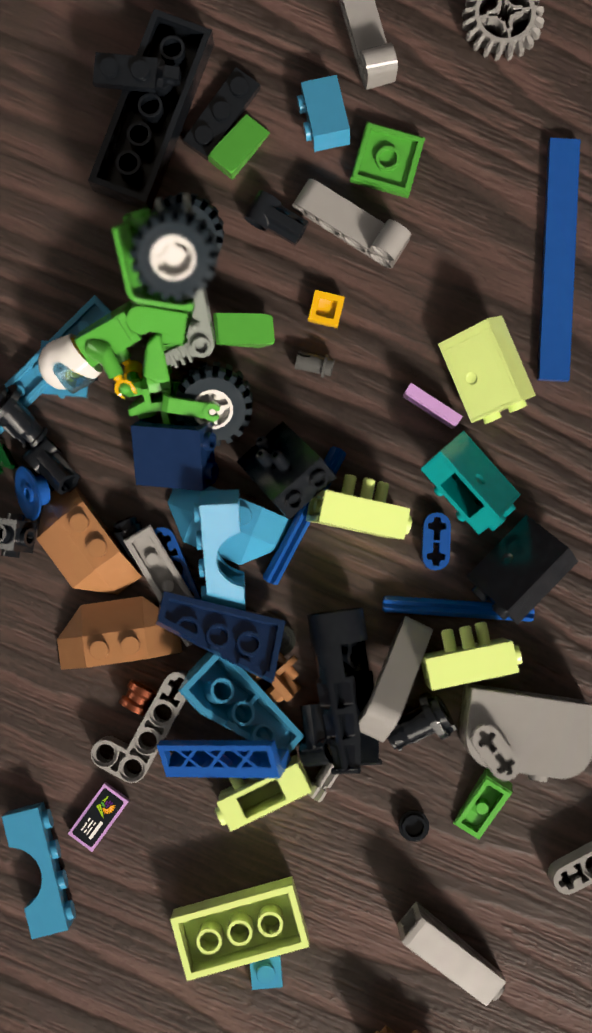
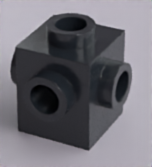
(16, 535)

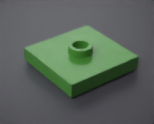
(387, 159)

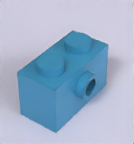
(325, 113)

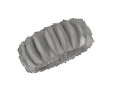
(481, 26)

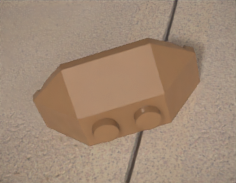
(84, 545)
(115, 634)

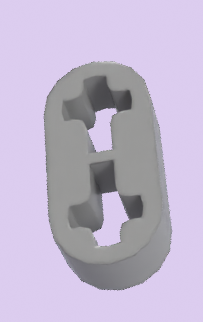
(488, 755)

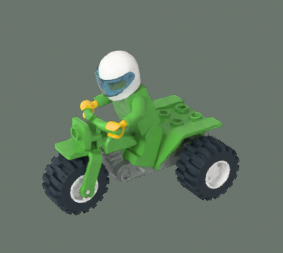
(165, 273)

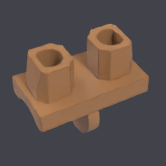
(284, 684)

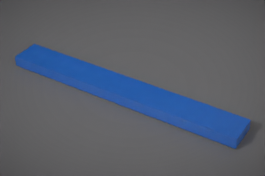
(558, 260)

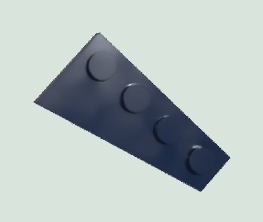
(230, 633)

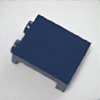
(174, 455)

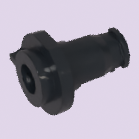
(18, 419)
(423, 722)

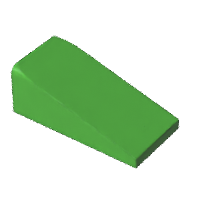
(238, 146)
(244, 329)
(483, 804)

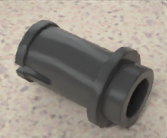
(314, 363)

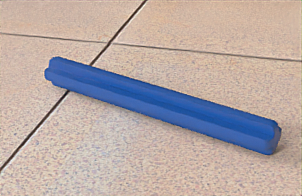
(298, 527)
(443, 607)

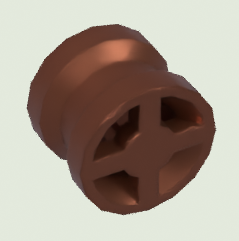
(137, 697)

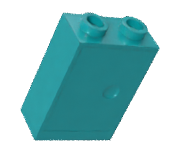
(471, 484)

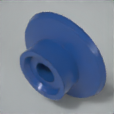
(31, 492)

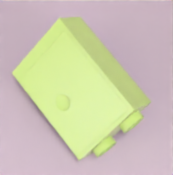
(487, 370)
(360, 513)
(471, 660)
(259, 796)

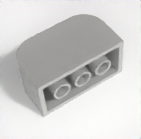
(543, 730)

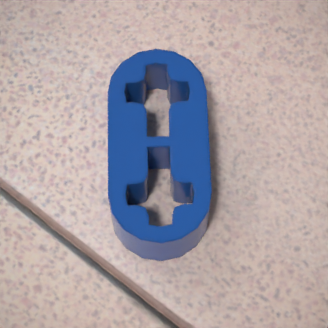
(443, 541)

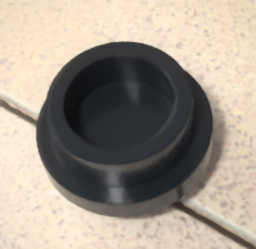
(413, 825)

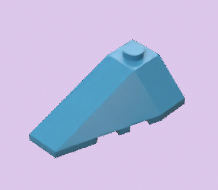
(237, 702)

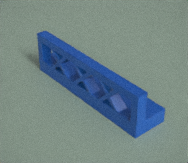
(223, 758)

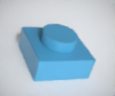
(266, 973)

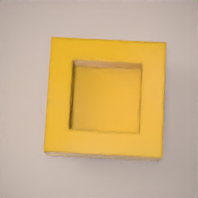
(326, 309)

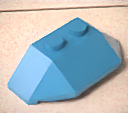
(259, 528)

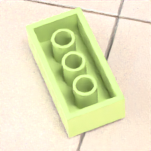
(239, 928)

